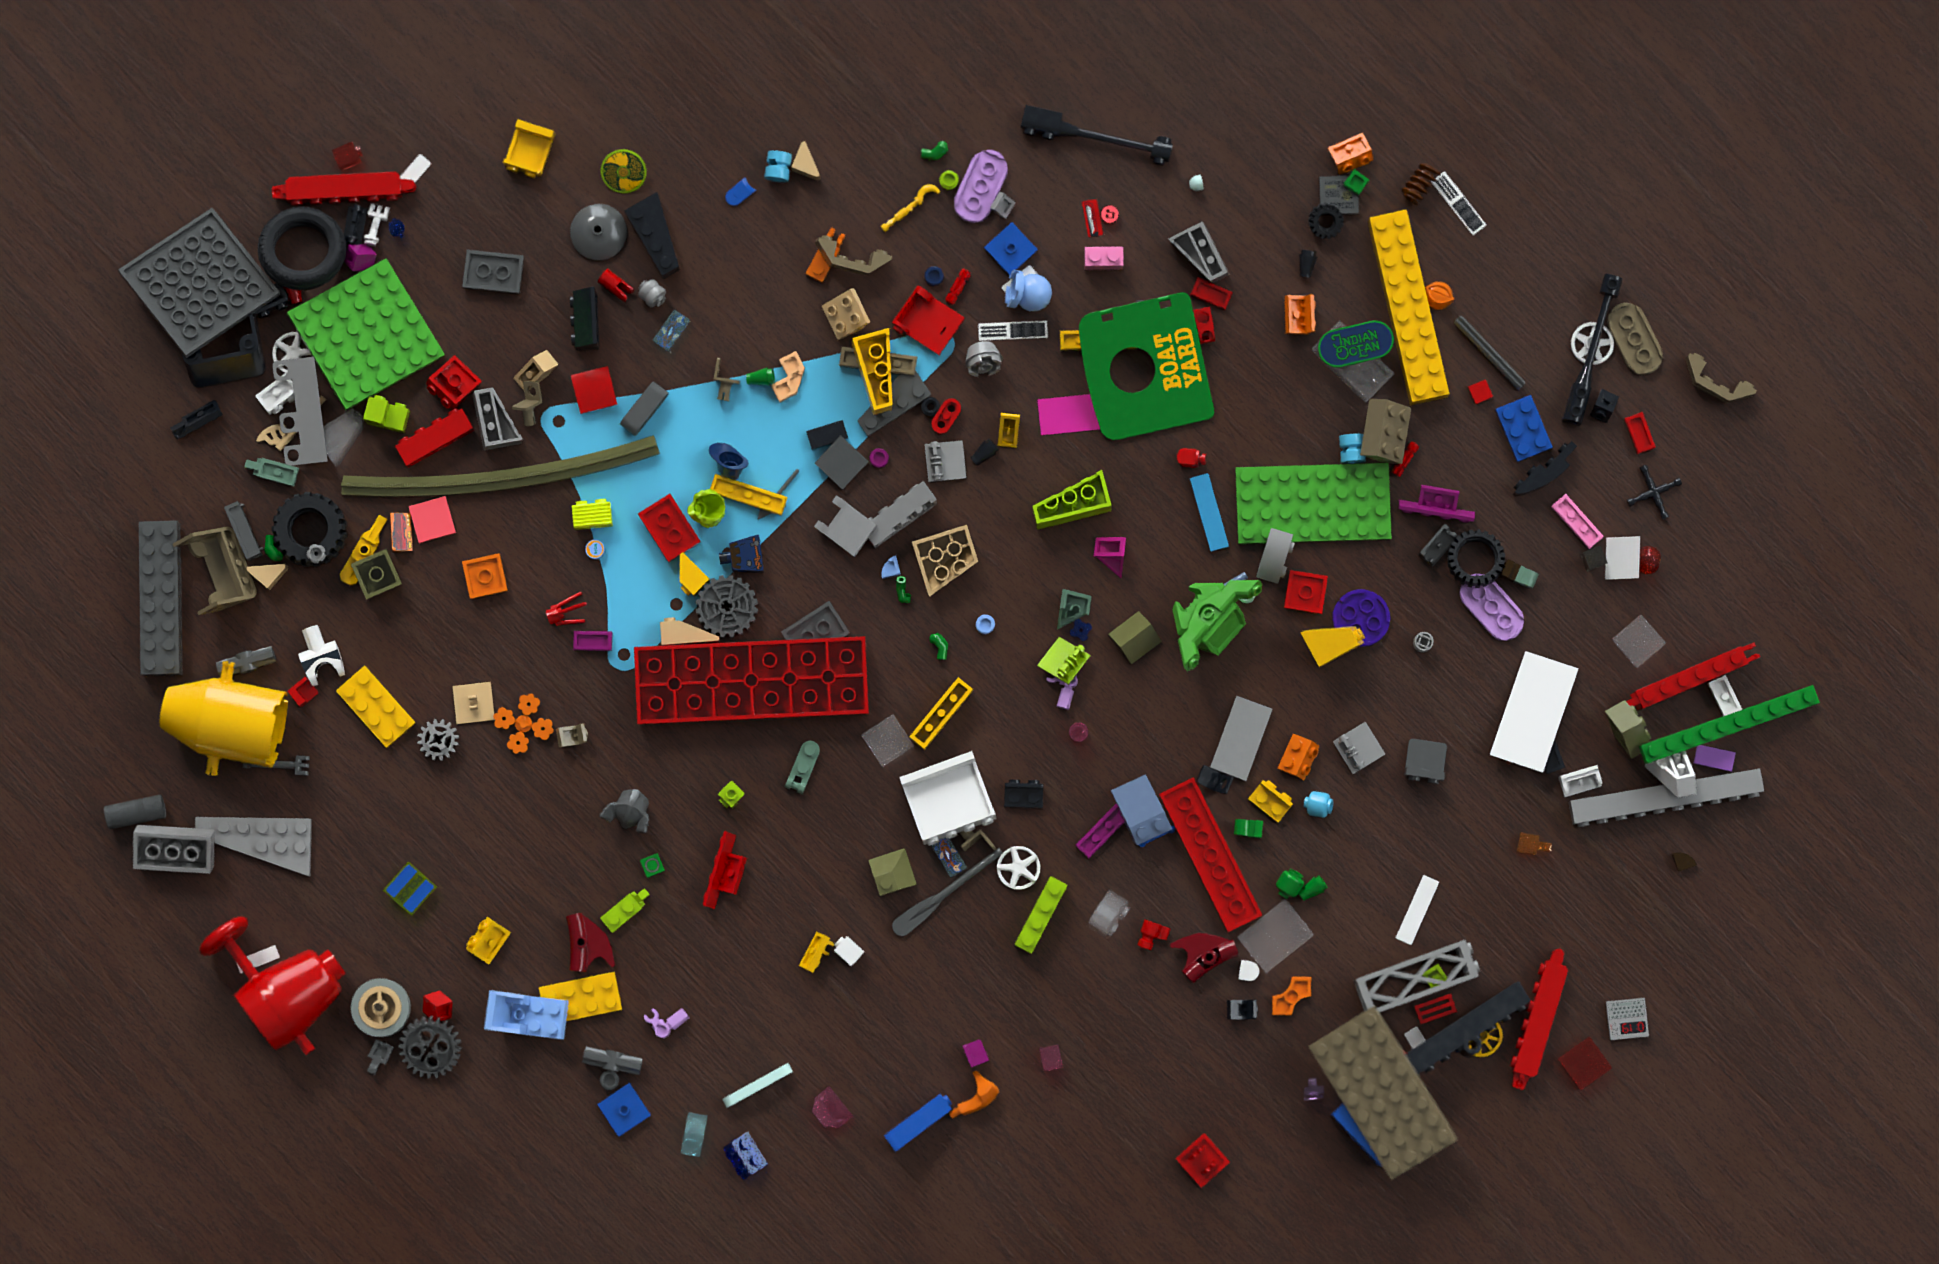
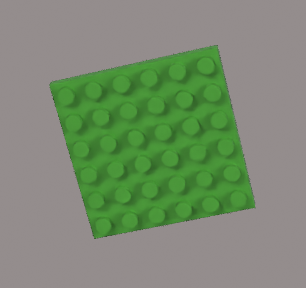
(365, 334)

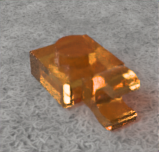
(1530, 844)

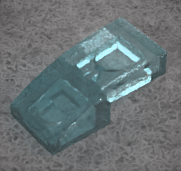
(694, 1134)

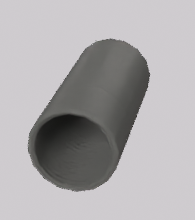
(128, 814)

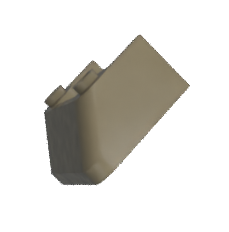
(225, 565)

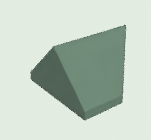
(1072, 607)

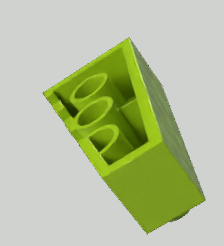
(1074, 503)

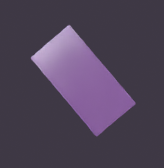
(1714, 758)

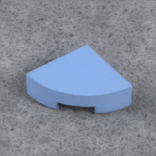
(890, 568)

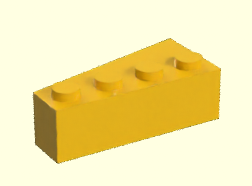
(874, 363)

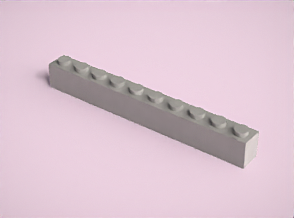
(1661, 798)

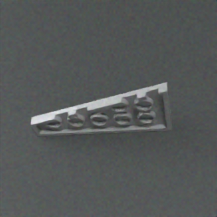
(274, 840)

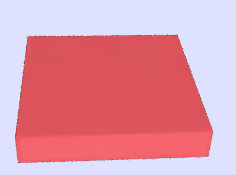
(432, 519)

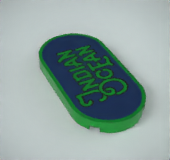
(1355, 344)

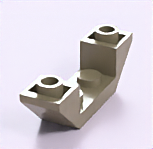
(827, 248)
(1696, 364)

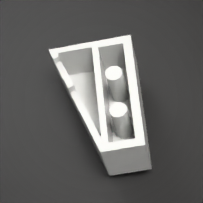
(1675, 774)

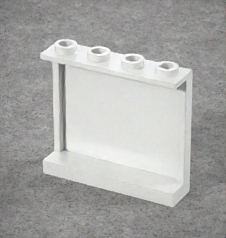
(948, 798)

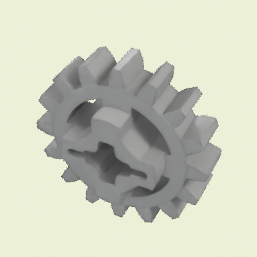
(445, 734)

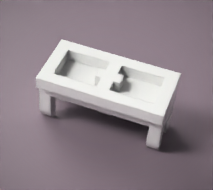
(1580, 781)

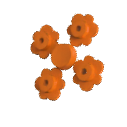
(523, 723)

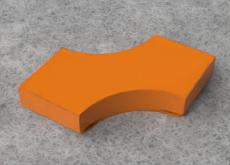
(1284, 1003)

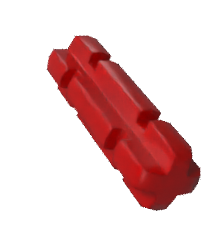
(957, 286)
(1408, 455)

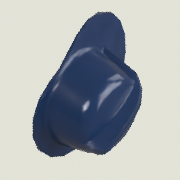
(728, 459)

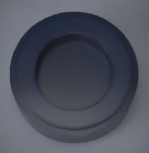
(934, 276)

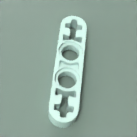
(757, 1085)

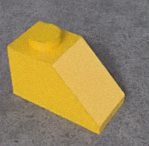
(691, 576)

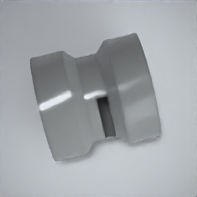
(1421, 644)

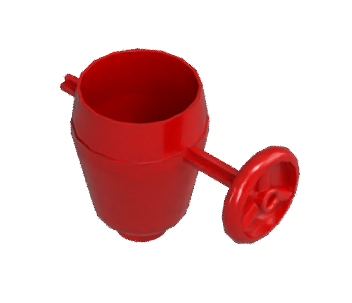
(284, 996)

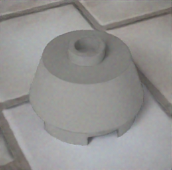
(983, 358)

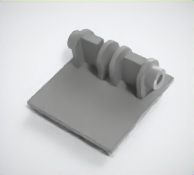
(945, 461)
(1359, 747)

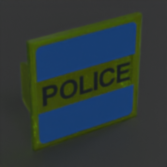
(410, 888)

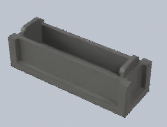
(243, 531)

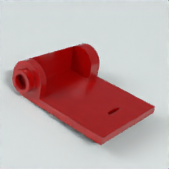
(925, 320)

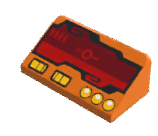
(401, 532)

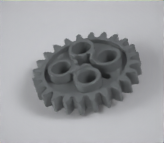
(445, 1056)

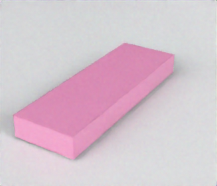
(1577, 521)

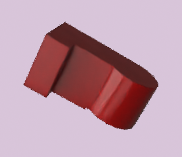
(1204, 325)

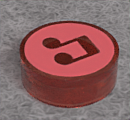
(1109, 214)

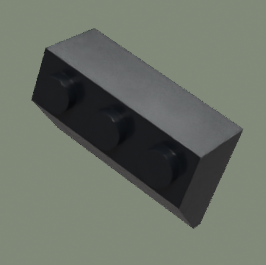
(585, 319)

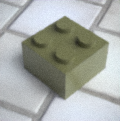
(376, 573)
(1628, 727)

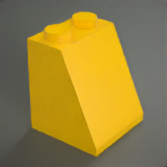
(1332, 643)

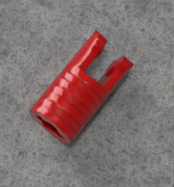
(612, 282)

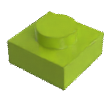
(1435, 973)

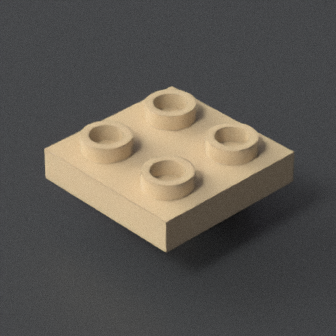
(846, 314)

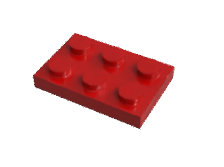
(669, 527)

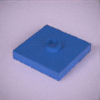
(1010, 248)
(624, 1109)

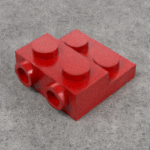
(452, 383)

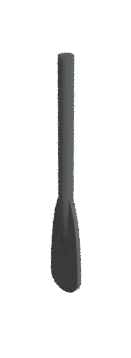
(917, 914)

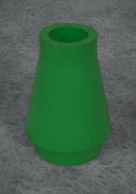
(761, 377)
(1313, 887)

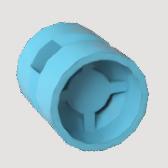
(778, 166)
(1351, 448)

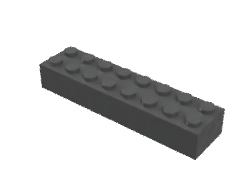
(160, 599)

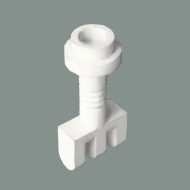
(371, 239)

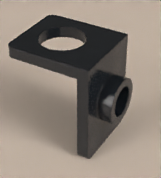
(1214, 780)

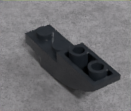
(1543, 476)

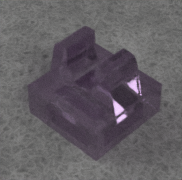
(1313, 1091)

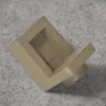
(572, 735)

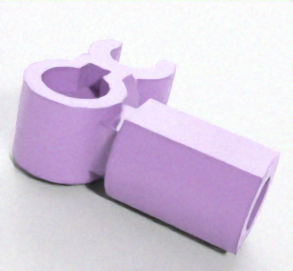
(1066, 693)
(664, 1029)

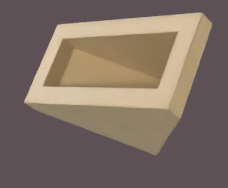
(804, 163)
(268, 574)

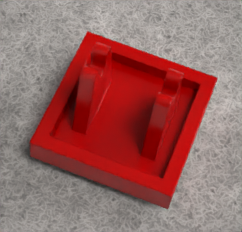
(1202, 1160)

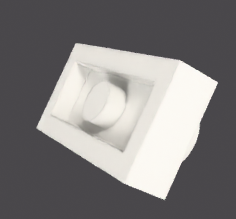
(1724, 696)

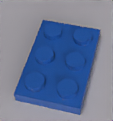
(1523, 428)

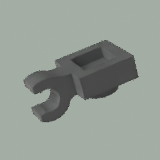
(380, 1054)

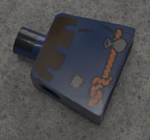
(744, 555)

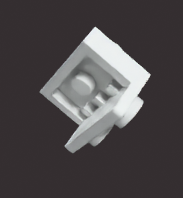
(276, 395)

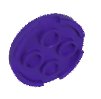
(1365, 611)

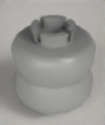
(652, 293)

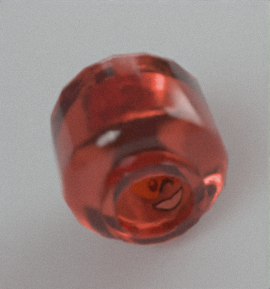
(1649, 560)

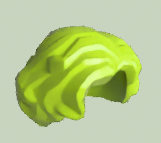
(707, 508)

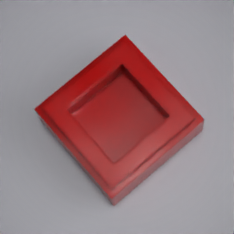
(1480, 392)

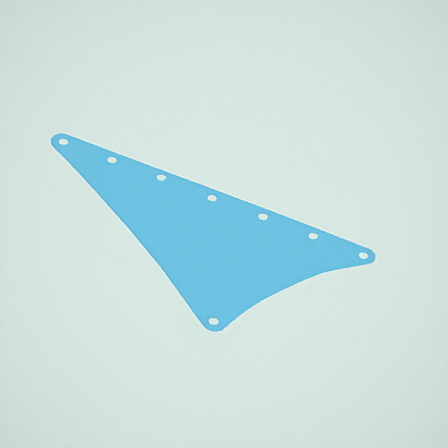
(684, 427)

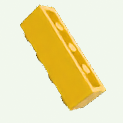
(941, 713)

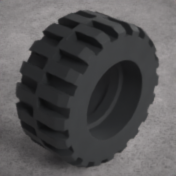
(292, 510)

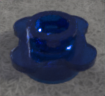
(396, 228)
(1075, 631)

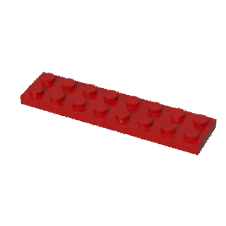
(1210, 854)

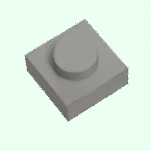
(1002, 205)

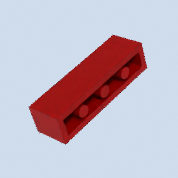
(435, 437)

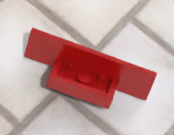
(726, 871)

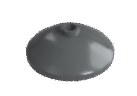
(605, 243)

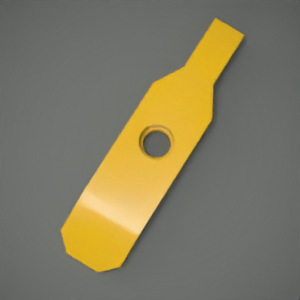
(371, 540)

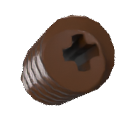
(1419, 183)

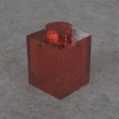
(347, 155)

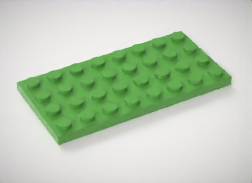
(1314, 502)

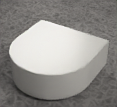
(1248, 970)

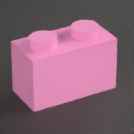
(1103, 258)

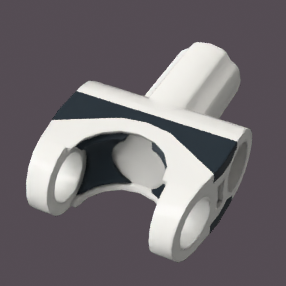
(319, 654)

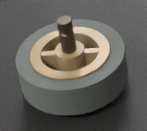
(380, 1007)

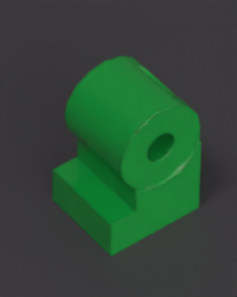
(1248, 828)

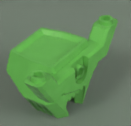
(1211, 618)

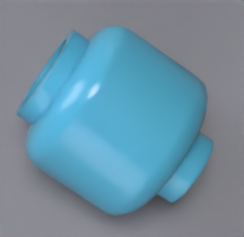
(1318, 804)

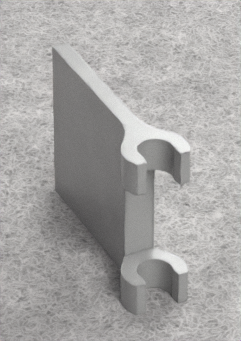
(848, 528)

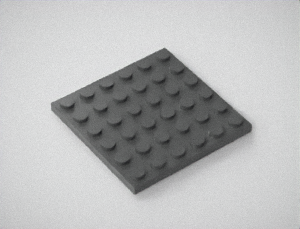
(199, 282)

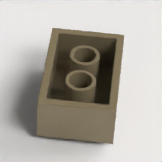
(1385, 431)

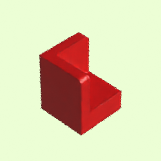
(303, 692)
(437, 1005)

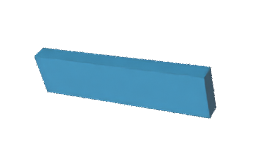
(1209, 512)

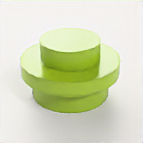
(949, 180)

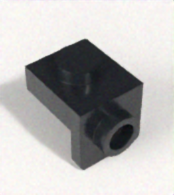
(1604, 406)
(1241, 1009)

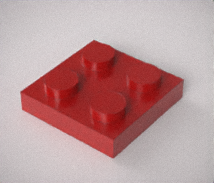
(1305, 592)

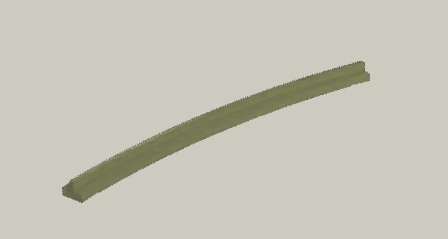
(501, 479)

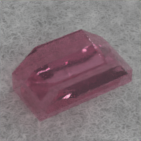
(830, 1109)

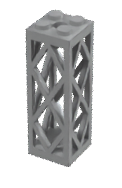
(1463, 960)

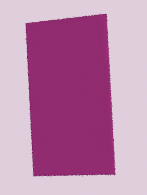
(1067, 414)

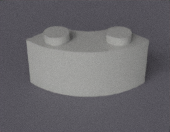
(1274, 556)

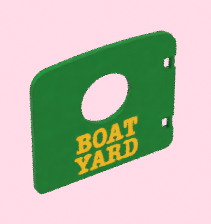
(1180, 381)

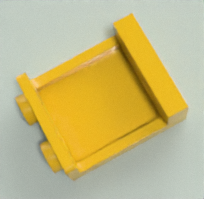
(529, 149)

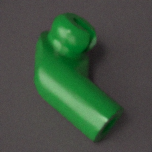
(936, 153)
(270, 550)
(900, 588)
(941, 644)

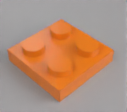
(485, 576)

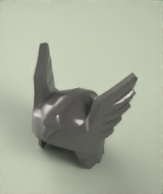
(629, 810)

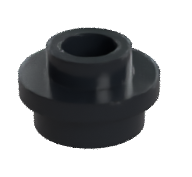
(930, 400)

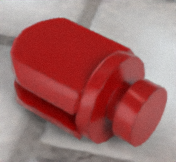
(1190, 457)

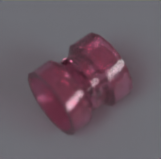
(1077, 735)

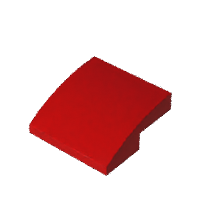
(594, 389)

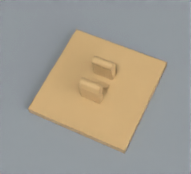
(473, 703)

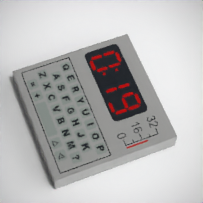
(1627, 1019)

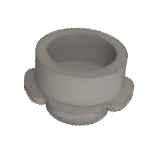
(316, 558)

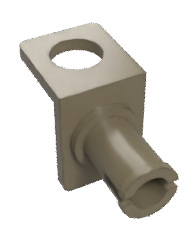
(725, 383)
(528, 405)
(971, 838)

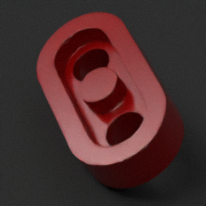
(945, 416)

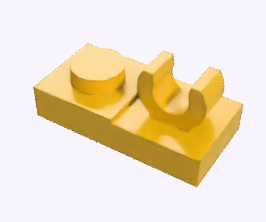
(814, 952)

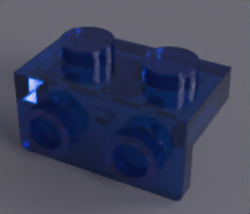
(745, 1156)

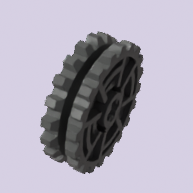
(735, 594)

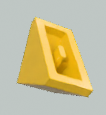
(1008, 430)

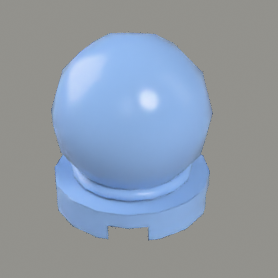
(1029, 291)

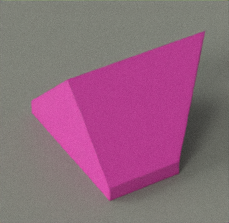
(1111, 552)

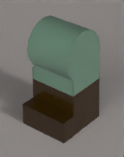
(1519, 574)

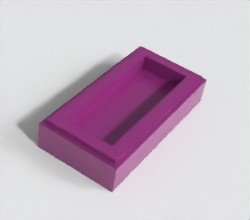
(592, 640)

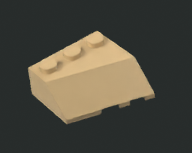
(944, 557)

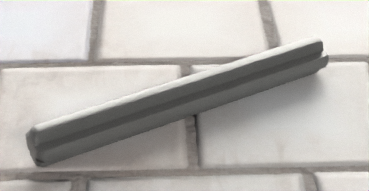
(1489, 352)

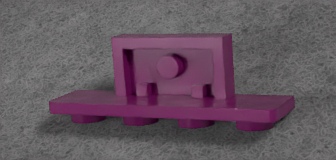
(1437, 502)

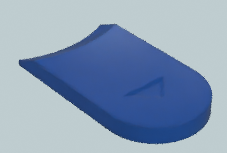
(739, 193)

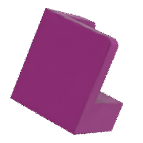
(359, 257)
(975, 1053)

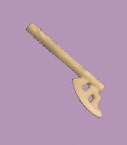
(287, 437)

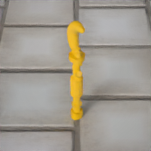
(918, 200)

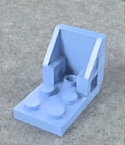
(526, 1015)

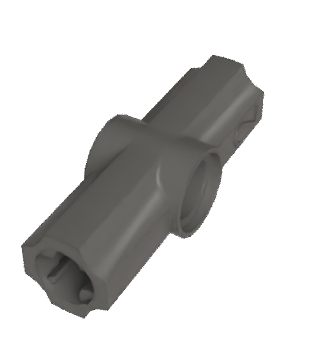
(249, 660)
(612, 1060)

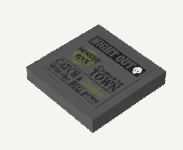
(1335, 193)

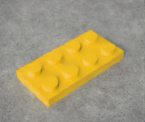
(375, 706)
(586, 995)

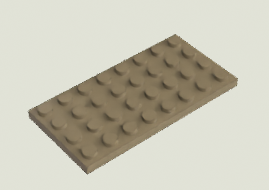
(1383, 1092)

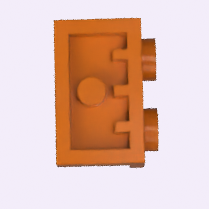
(1351, 153)

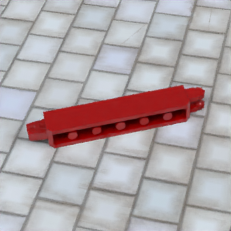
(343, 187)
(1691, 677)
(1539, 1020)

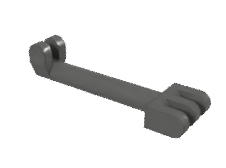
(297, 765)

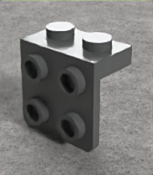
(1425, 761)

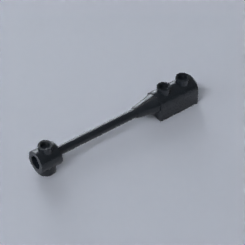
(1050, 124)
(1581, 388)

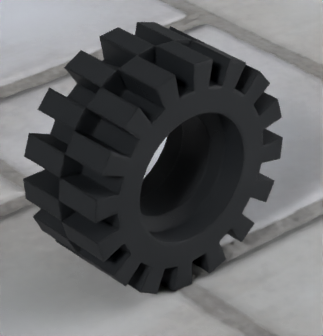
(1333, 229)

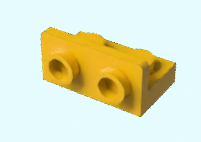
(1270, 800)
(487, 940)

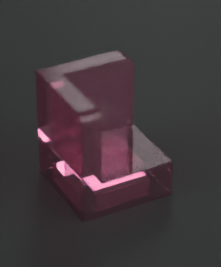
(1050, 1058)

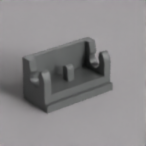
(1438, 545)

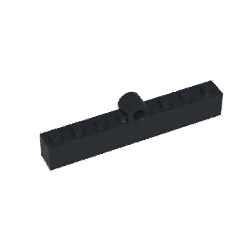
(1468, 1029)

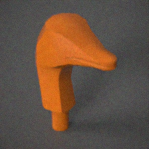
(986, 1093)

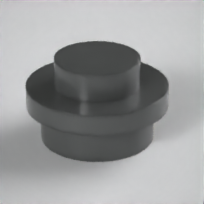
(609, 1080)

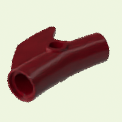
(595, 943)
(1198, 946)

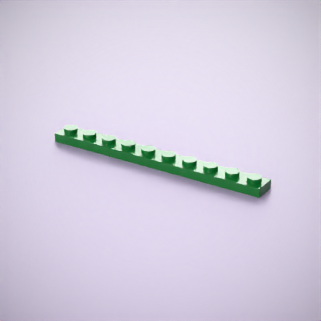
(1729, 724)

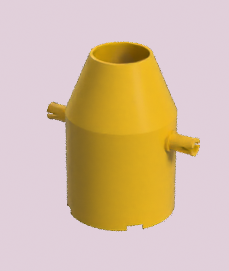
(226, 719)

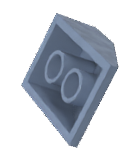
(1141, 810)

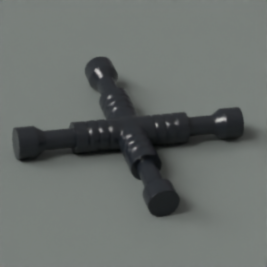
(1654, 492)

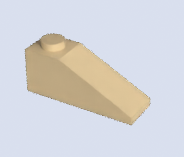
(681, 633)

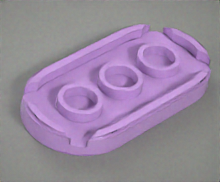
(980, 186)
(1493, 610)

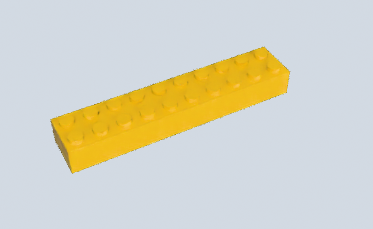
(1408, 307)

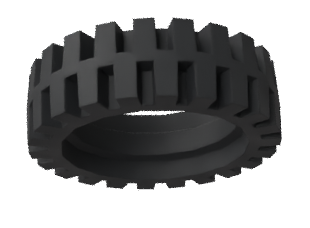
(1485, 538)

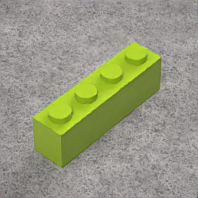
(1040, 915)

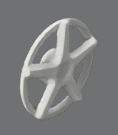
(1587, 341)
(292, 352)
(1018, 867)

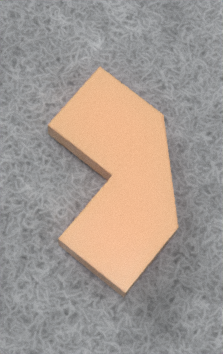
(794, 370)

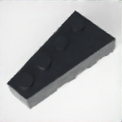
(652, 229)

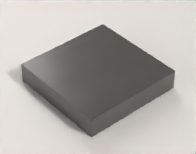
(841, 462)

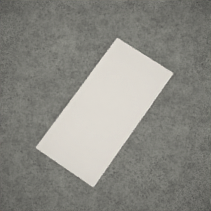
(1534, 711)

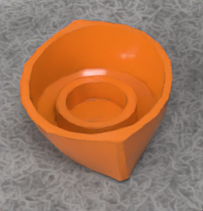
(1439, 295)

